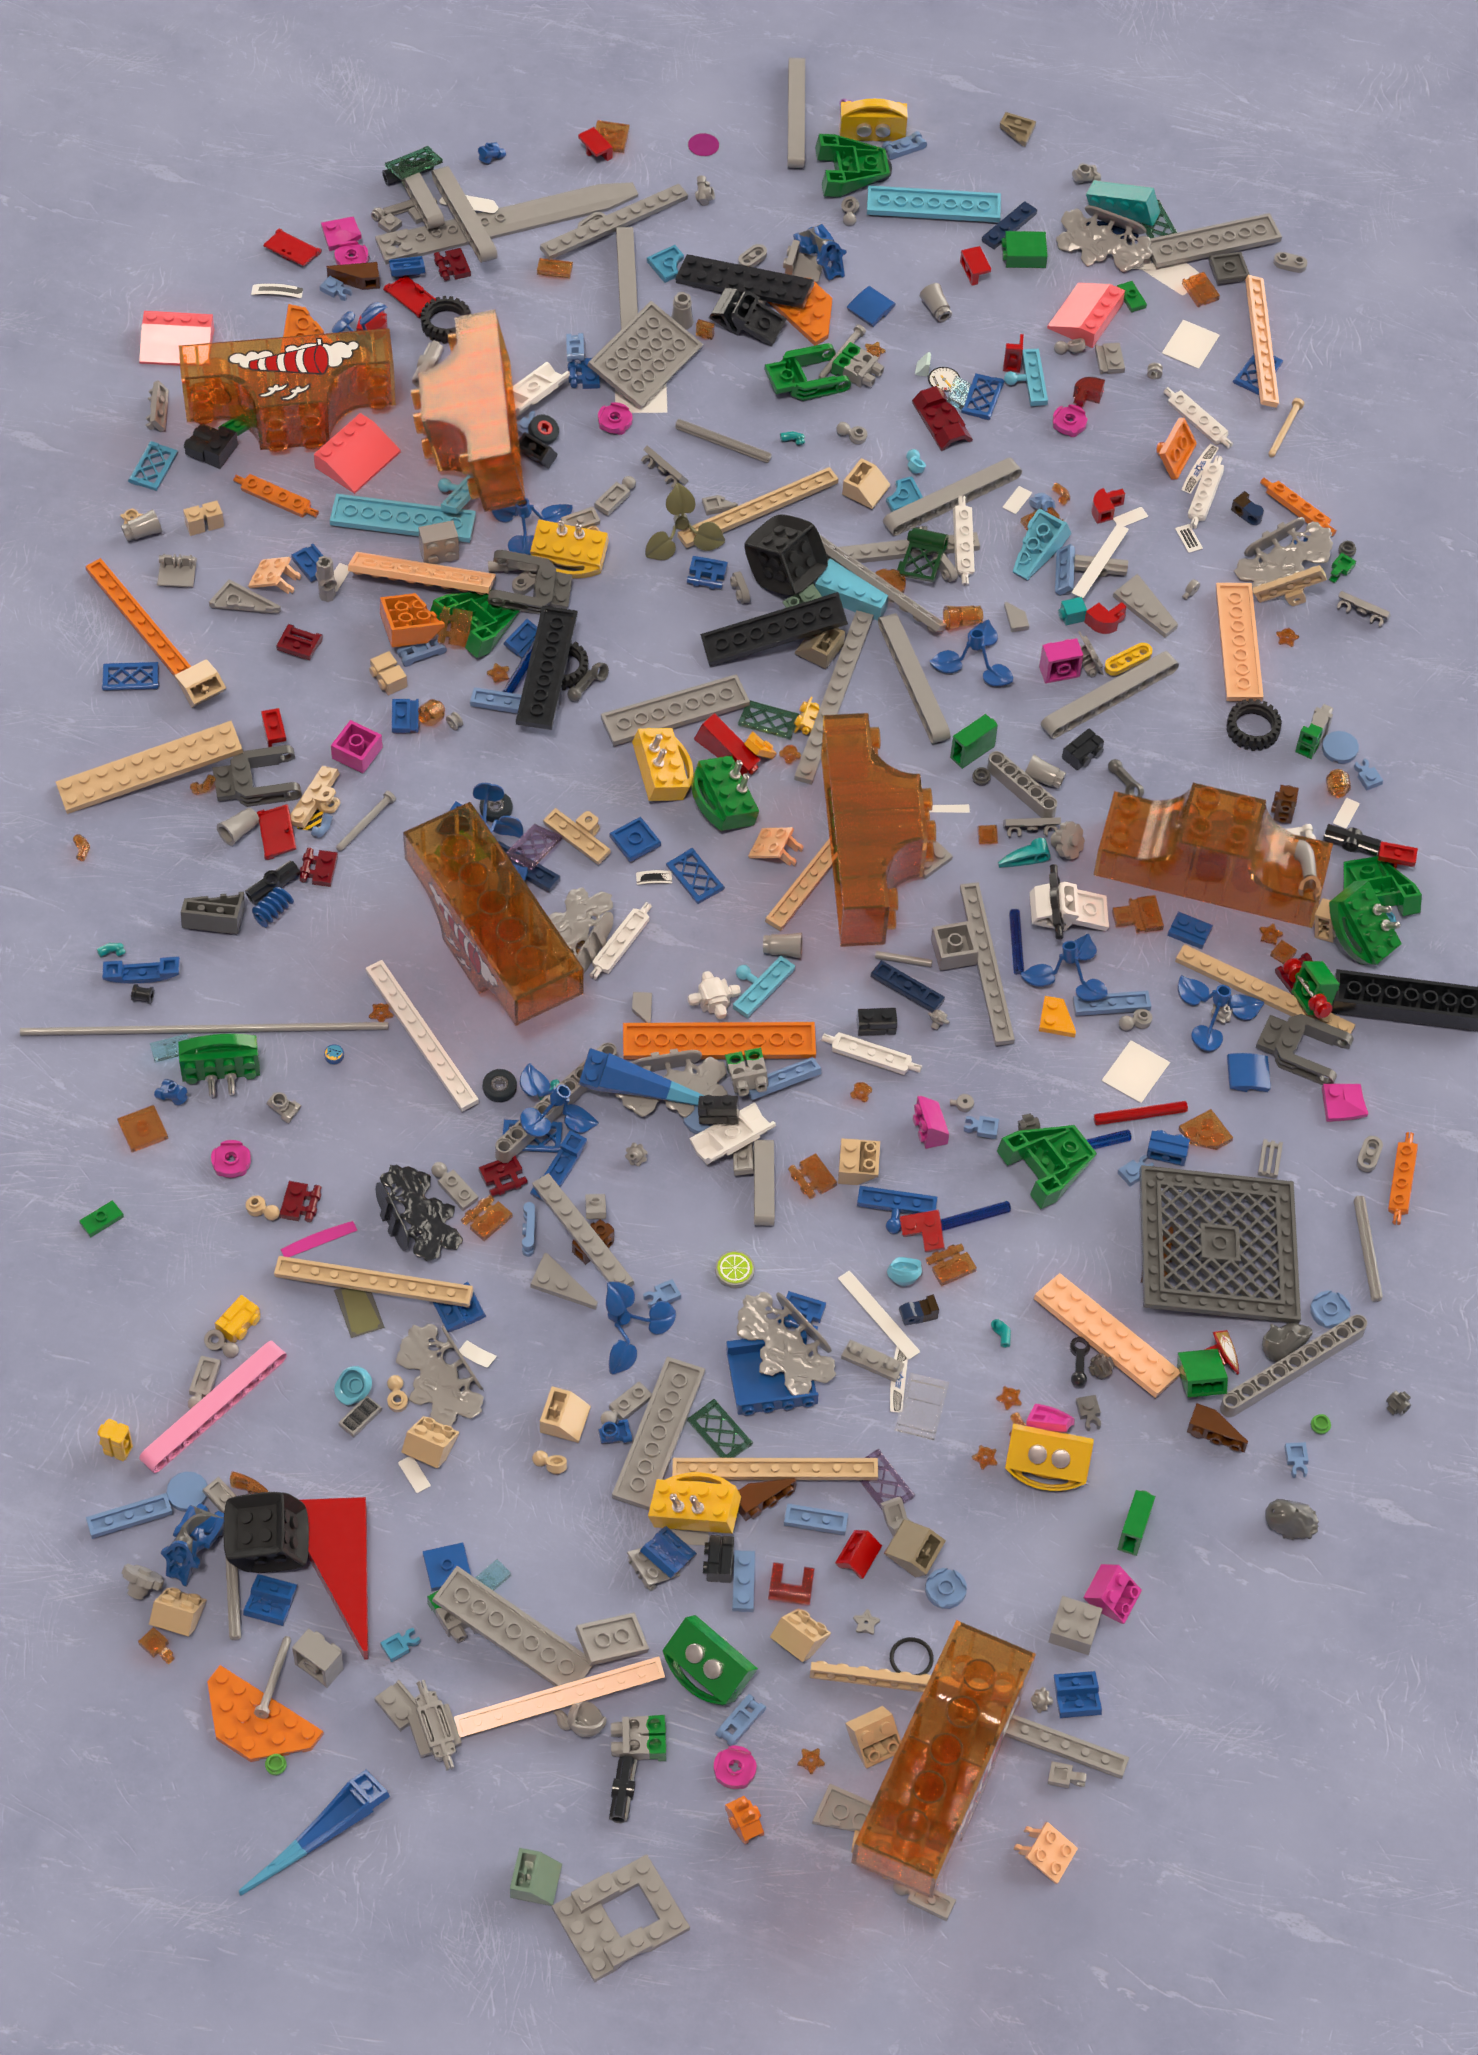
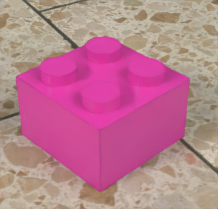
(1061, 660)
(356, 746)

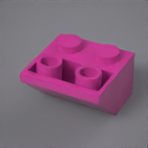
(930, 1122)
(1113, 1592)

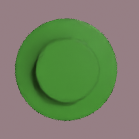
(1320, 1424)
(275, 1764)

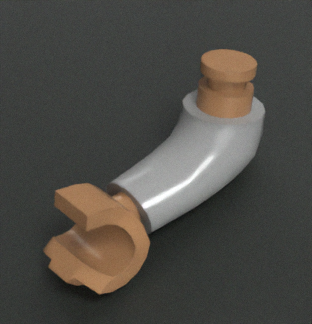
(1305, 855)

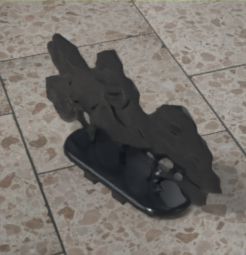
(423, 1214)

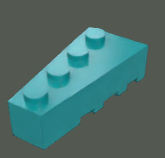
(1126, 200)

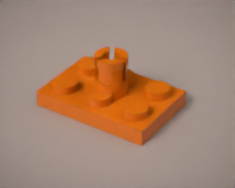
(1177, 448)

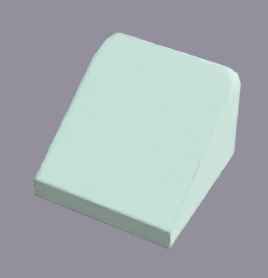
(923, 365)

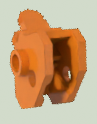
(744, 1819)

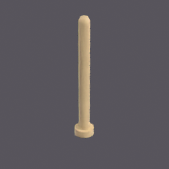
(1297, 404)

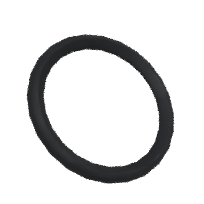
(912, 1639)

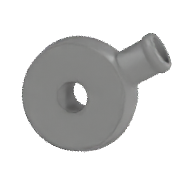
(1191, 588)
(964, 1103)

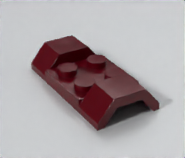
(940, 417)

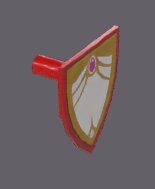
(1225, 1349)

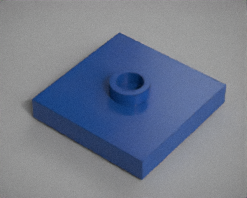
(635, 839)
(442, 1561)

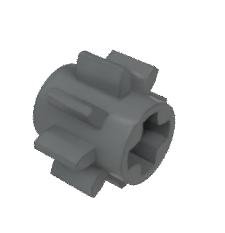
(1028, 1122)
(1101, 1366)
(1398, 1403)

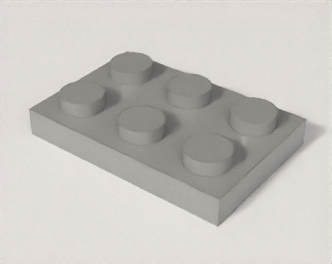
(612, 1639)

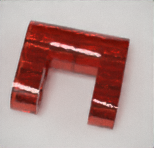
(790, 1592)

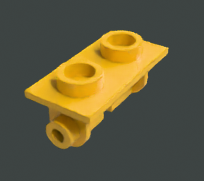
(803, 721)

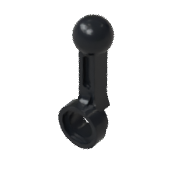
(1078, 1377)

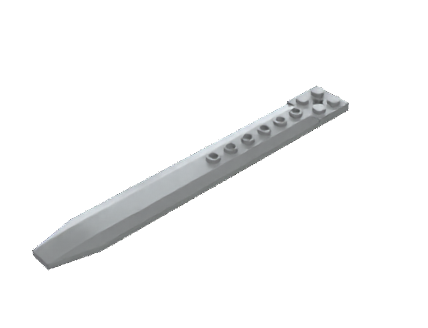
(508, 220)

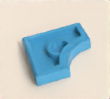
(666, 262)
(905, 493)

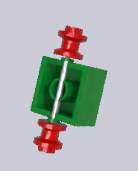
(1313, 985)

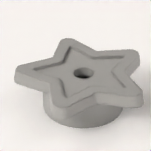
(866, 1628)

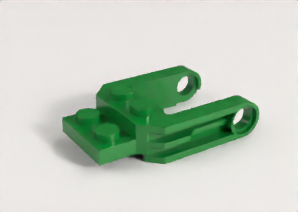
(789, 376)

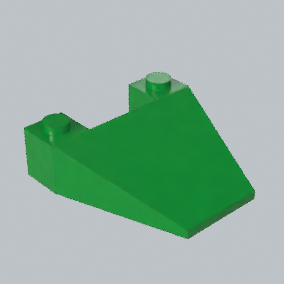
(854, 164)
(487, 620)
(1387, 882)
(1052, 1154)

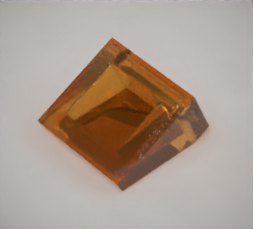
(987, 834)

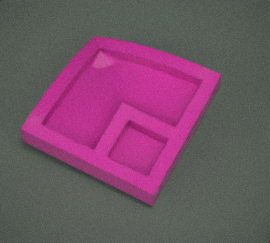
(340, 231)
(1343, 1102)
(1049, 1419)

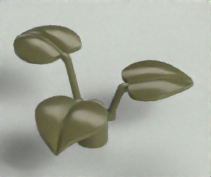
(678, 503)

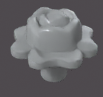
(1223, 1014)
(938, 1018)
(636, 1154)
(1041, 1700)

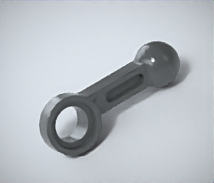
(575, 693)
(1115, 766)

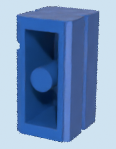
(1168, 1147)

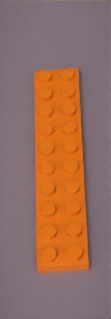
(716, 1039)

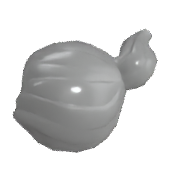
(582, 1718)

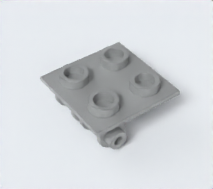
(176, 570)
(1090, 659)
(647, 1570)

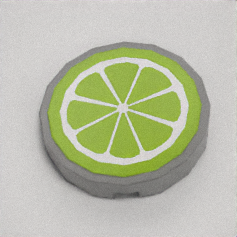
(734, 1269)

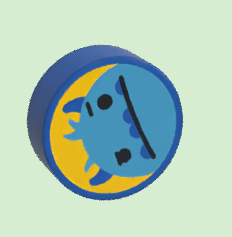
(334, 1054)

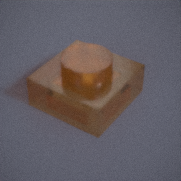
(705, 329)
(1123, 916)
(1283, 952)

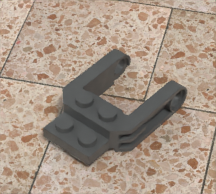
(550, 587)
(236, 781)
(1284, 1037)

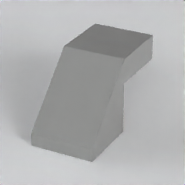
(894, 1513)

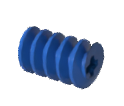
(270, 904)

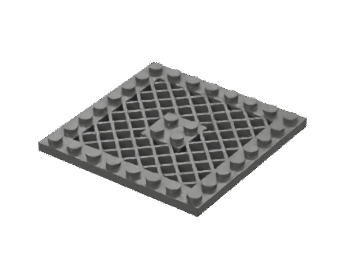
(1219, 1244)

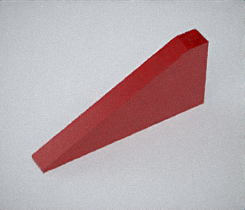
(340, 1559)

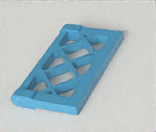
(161, 475)

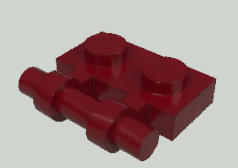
(457, 264)
(324, 868)
(497, 1171)
(294, 1201)

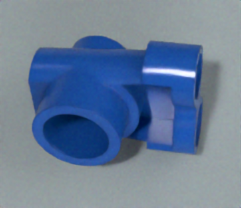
(489, 151)
(171, 1090)
(617, 1432)

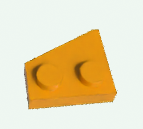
(760, 747)
(1056, 1018)

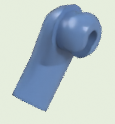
(324, 827)

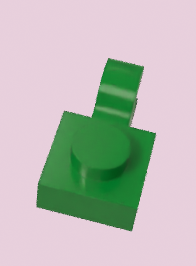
(1342, 565)

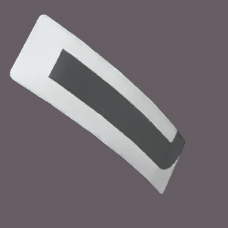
(280, 289)

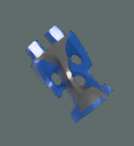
(820, 242)
(184, 1549)

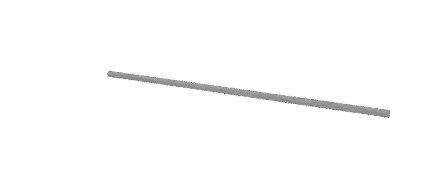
(204, 1028)

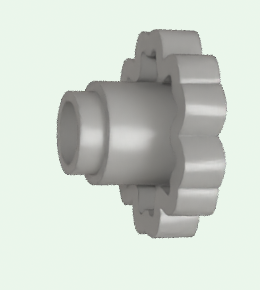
(1068, 840)
(141, 1580)

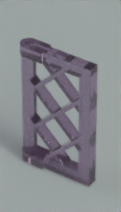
(523, 858)
(899, 1481)

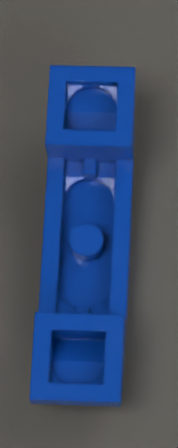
(142, 972)
(565, 1159)

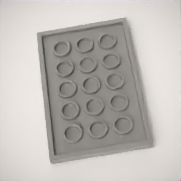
(645, 355)

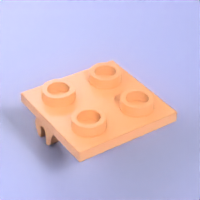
(270, 573)
(771, 844)
(1050, 1851)

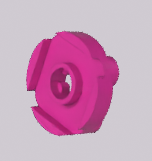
(359, 252)
(616, 426)
(1066, 427)
(224, 1151)
(727, 1758)

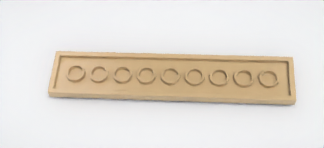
(149, 767)

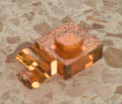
(156, 1643)

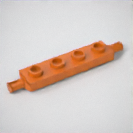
(276, 495)
(1296, 504)
(1403, 1178)

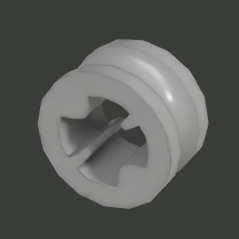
(1154, 371)
(454, 720)

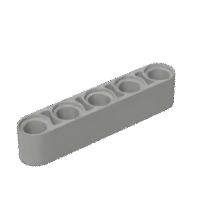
(423, 201)
(1021, 785)
(764, 1183)

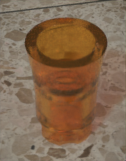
(962, 616)

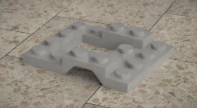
(593, 1931)

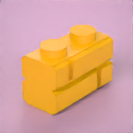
(238, 1319)
(115, 1439)

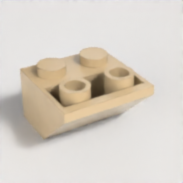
(865, 484)
(200, 683)
(858, 1161)
(564, 1415)
(429, 1441)
(177, 1611)
(800, 1634)
(874, 1736)

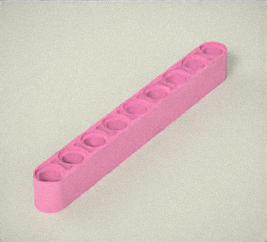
(212, 1407)

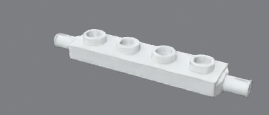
(1198, 417)
(1205, 492)
(963, 540)
(620, 940)
(871, 1053)

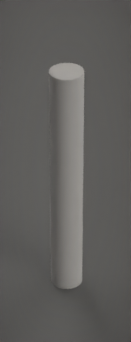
(903, 958)

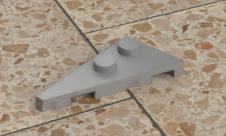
(240, 598)
(556, 1281)

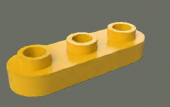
(1131, 654)

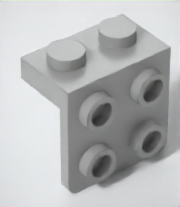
(801, 264)

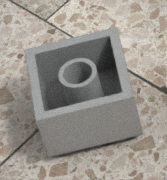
(439, 542)
(954, 945)
(1075, 1625)
(318, 1657)

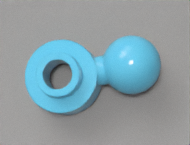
(915, 464)

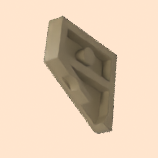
(1017, 127)

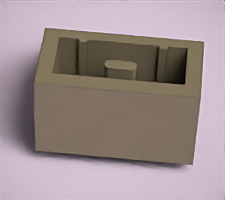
(822, 647)
(914, 1548)

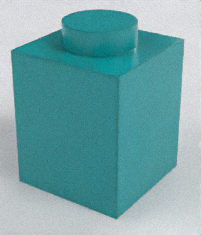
(1072, 611)

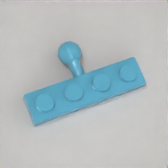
(1033, 377)
(459, 496)
(762, 986)

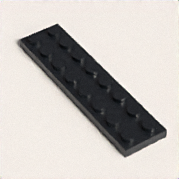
(766, 284)
(774, 629)
(546, 667)

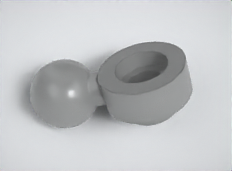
(849, 219)
(1074, 346)
(844, 429)
(1141, 1019)
(229, 1349)

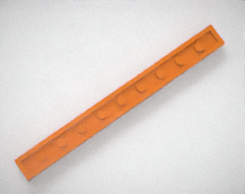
(137, 617)

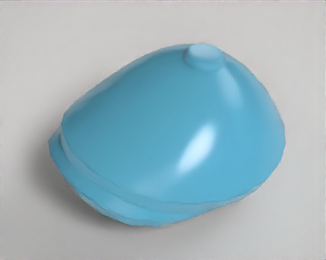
(904, 1270)
(353, 1385)

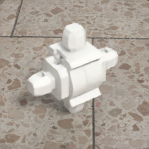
(714, 995)

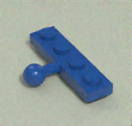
(896, 1202)

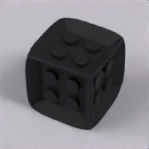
(786, 554)
(266, 1532)

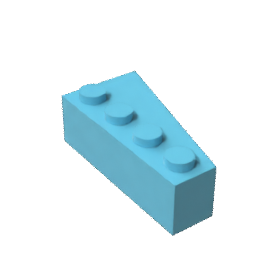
(853, 590)

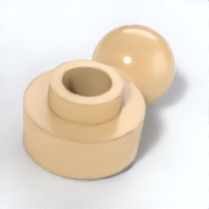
(270, 1212)
(395, 1383)
(555, 1464)

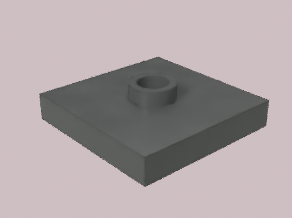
(1228, 267)

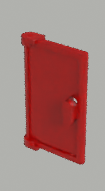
(292, 248)
(409, 294)
(273, 830)

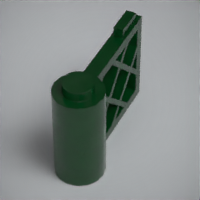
(924, 541)

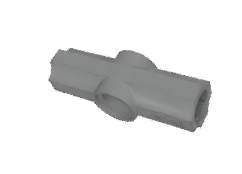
(428, 360)
(1113, 566)
(325, 578)

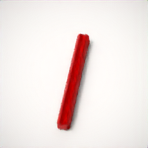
(1140, 1112)

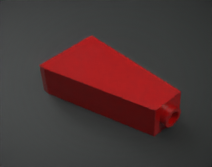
(723, 742)

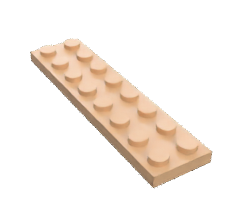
(421, 572)
(1239, 641)
(1107, 1335)

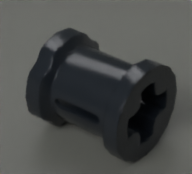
(142, 994)

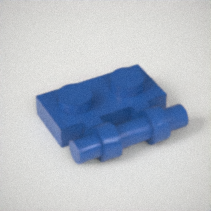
(588, 379)
(709, 568)
(808, 1307)

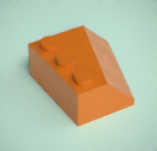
(408, 620)

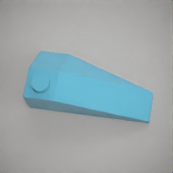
(1042, 540)

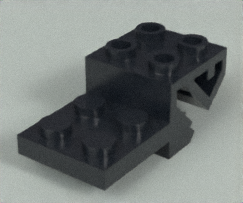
(746, 313)

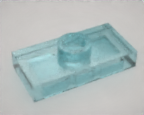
(958, 392)
(166, 1048)
(494, 1575)

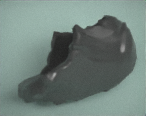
(1285, 1340)
(1291, 1519)

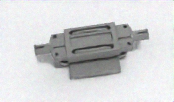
(434, 1727)

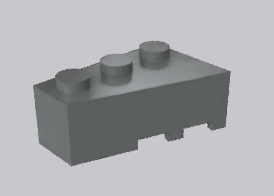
(213, 914)

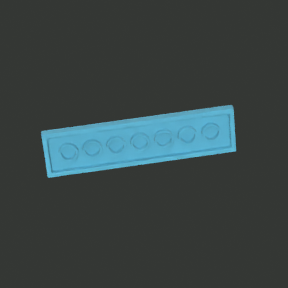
(933, 204)
(396, 516)

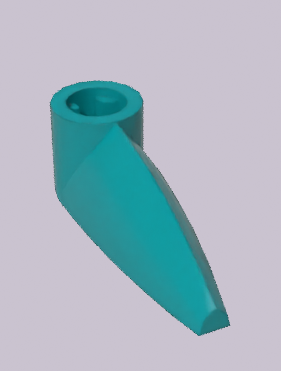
(1031, 854)

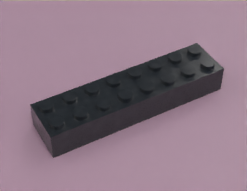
(1406, 1000)

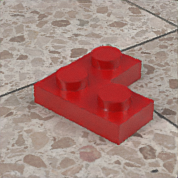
(926, 1224)

